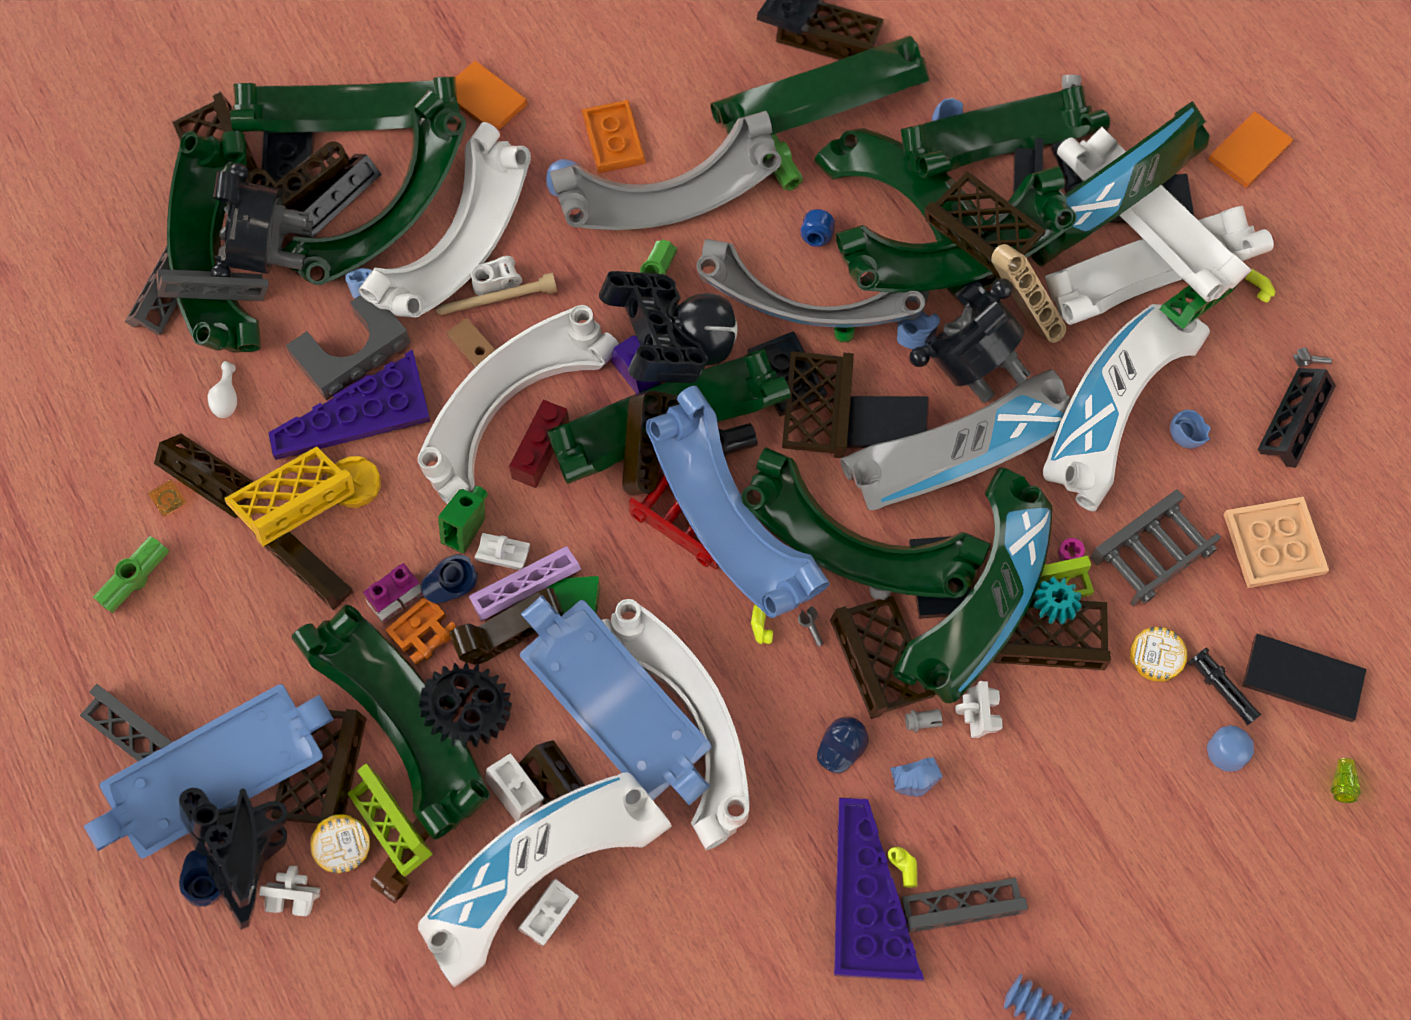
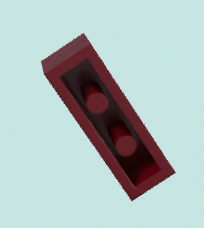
(535, 448)

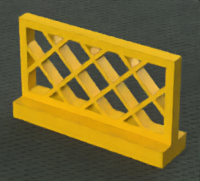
(301, 505)

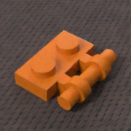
(417, 623)

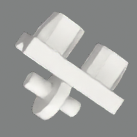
(502, 551)
(977, 710)
(277, 893)

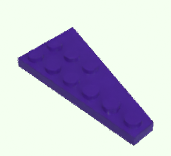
(364, 409)
(868, 912)

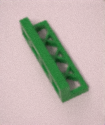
(1192, 310)

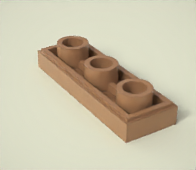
(470, 342)

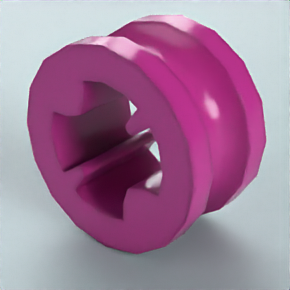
(1077, 547)

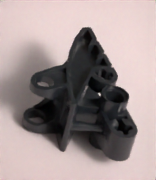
(246, 845)

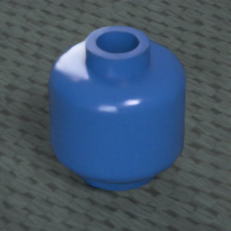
(817, 227)

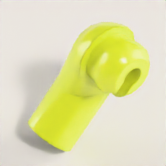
(1262, 282)
(757, 623)
(906, 863)

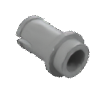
(922, 720)

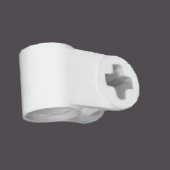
(496, 275)

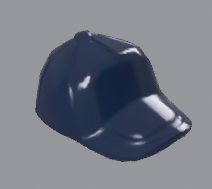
(449, 579)
(842, 744)
(195, 881)

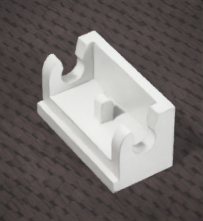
(513, 787)
(548, 912)

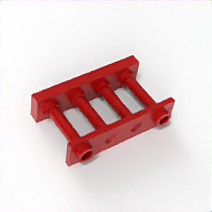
(642, 513)

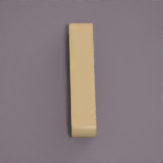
(1029, 293)

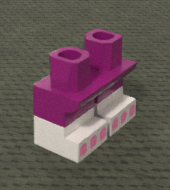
(396, 585)

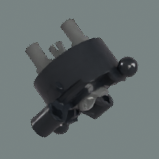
(255, 225)
(977, 340)

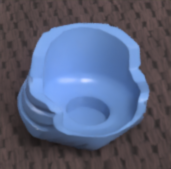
(915, 332)
(916, 777)

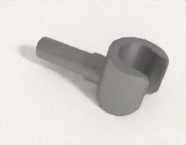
(1303, 358)
(809, 622)

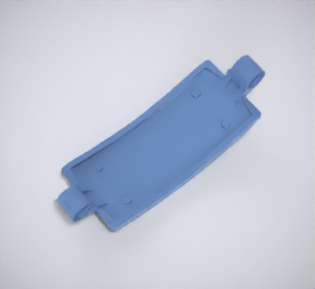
(615, 699)
(238, 750)

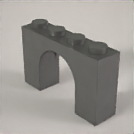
(334, 373)

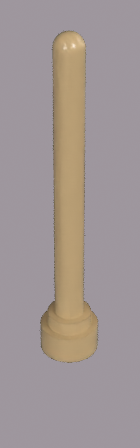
(545, 284)

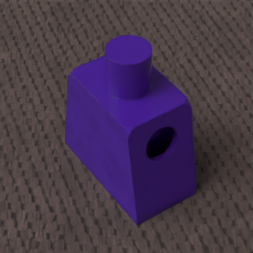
(622, 358)

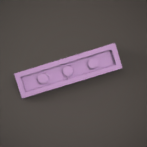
(524, 583)

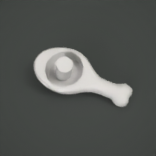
(222, 396)

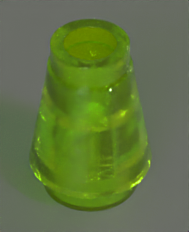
(1345, 782)

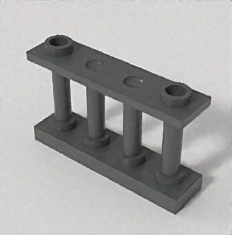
(1149, 522)

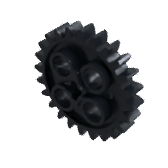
(443, 692)

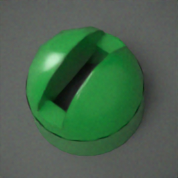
(841, 336)

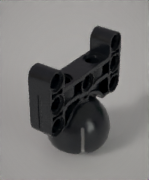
(672, 337)

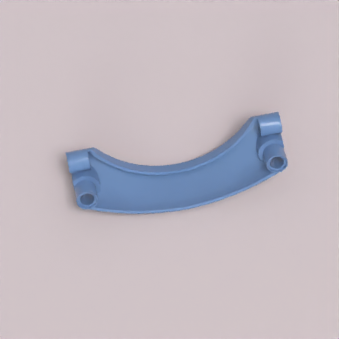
(700, 479)

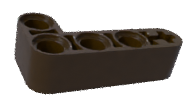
(302, 174)
(640, 473)
(500, 633)

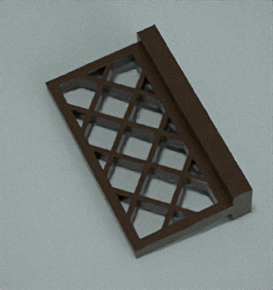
(826, 40)
(222, 108)
(965, 236)
(840, 398)
(1057, 654)
(858, 656)
(341, 773)

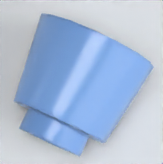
(355, 279)

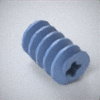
(1032, 1003)

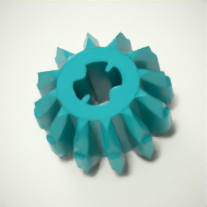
(1068, 600)

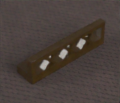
(200, 475)
(309, 569)
(552, 769)

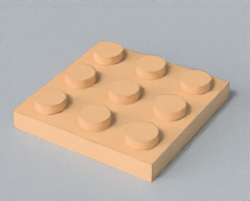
(1276, 542)

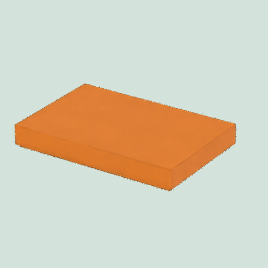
(487, 96)
(613, 136)
(1250, 149)

